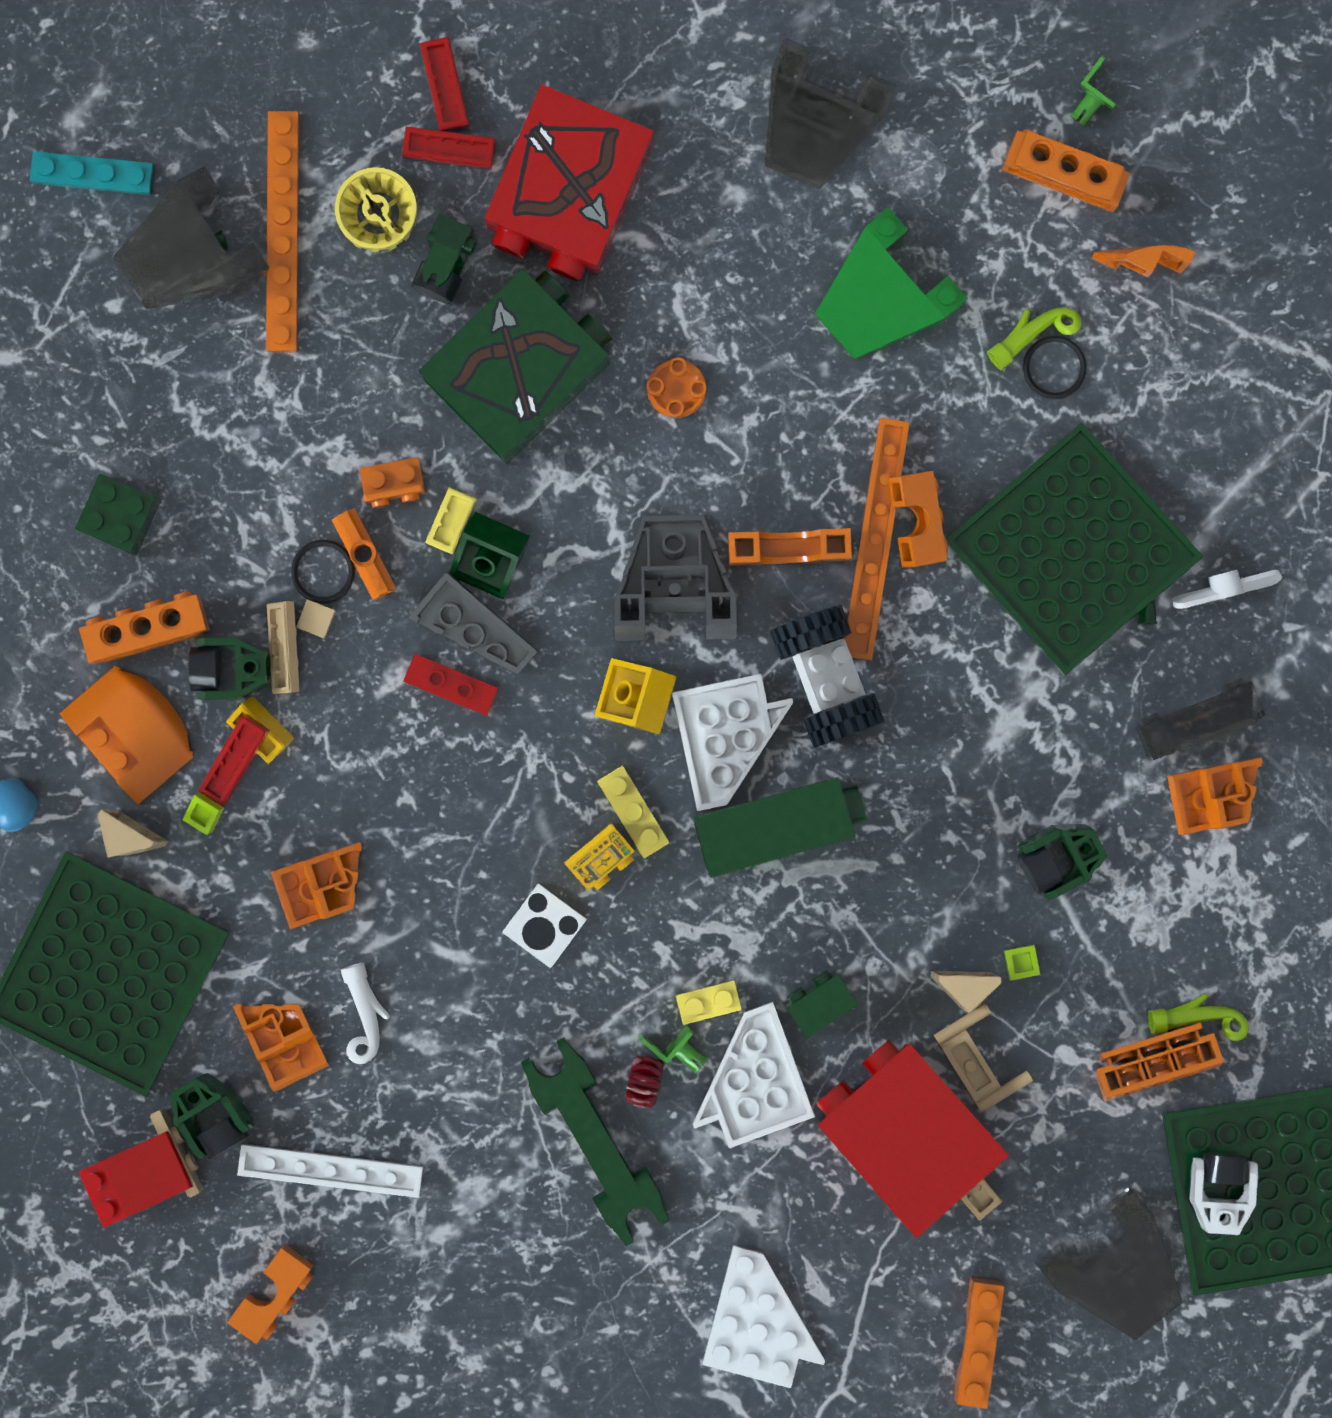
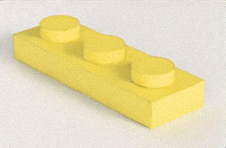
(633, 812)

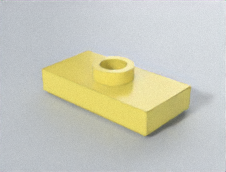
(451, 521)

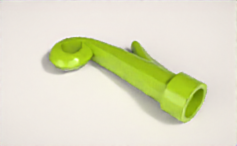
(1024, 332)
(1190, 1013)

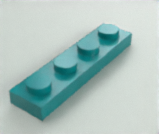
(92, 173)

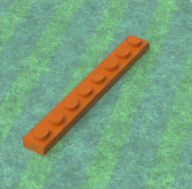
(282, 232)
(875, 539)

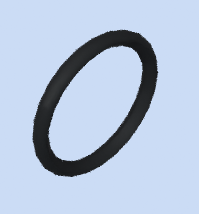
(1077, 350)
(351, 569)

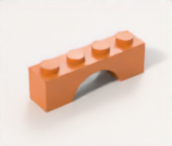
(789, 548)
(980, 1342)

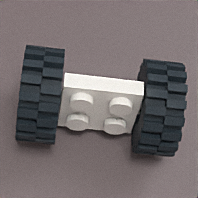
(827, 675)

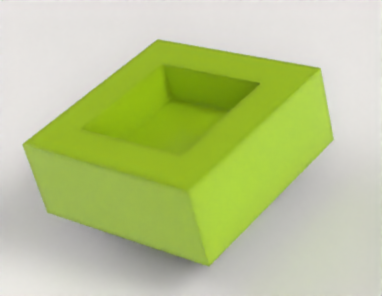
(203, 813)
(1021, 962)

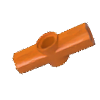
(354, 537)

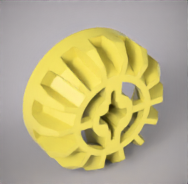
(360, 188)

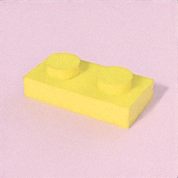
(708, 1002)

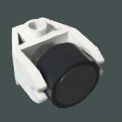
(1223, 1169)

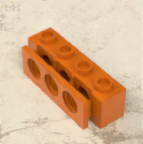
(1052, 175)
(97, 633)
(1157, 1068)

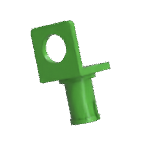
(1093, 98)
(678, 1048)

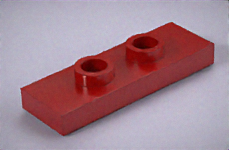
(444, 84)
(448, 148)
(450, 684)
(233, 760)

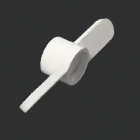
(1226, 586)

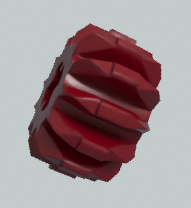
(644, 1081)

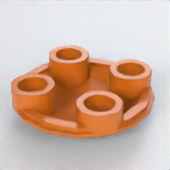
(676, 388)

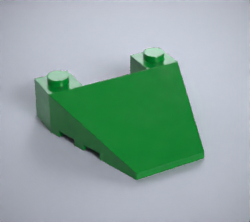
(876, 299)

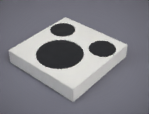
(544, 925)

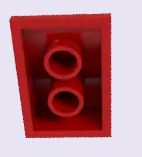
(135, 1179)

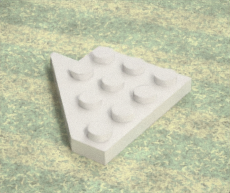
(724, 734)
(756, 1082)
(757, 1325)

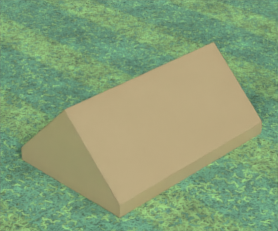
(126, 836)
(967, 988)

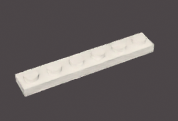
(330, 1170)

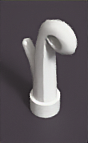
(367, 1007)

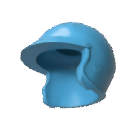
(16, 805)

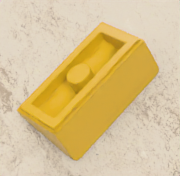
(277, 738)

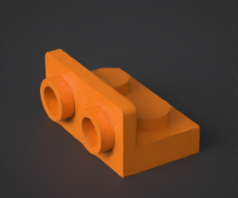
(392, 481)

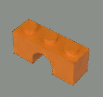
(927, 541)
(256, 1317)

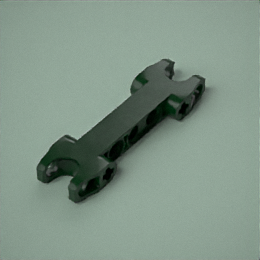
(621, 1187)

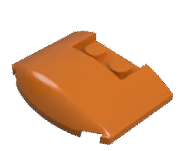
(131, 731)

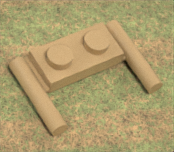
(971, 1065)

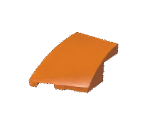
(1144, 259)
(1214, 795)
(318, 885)
(282, 1042)

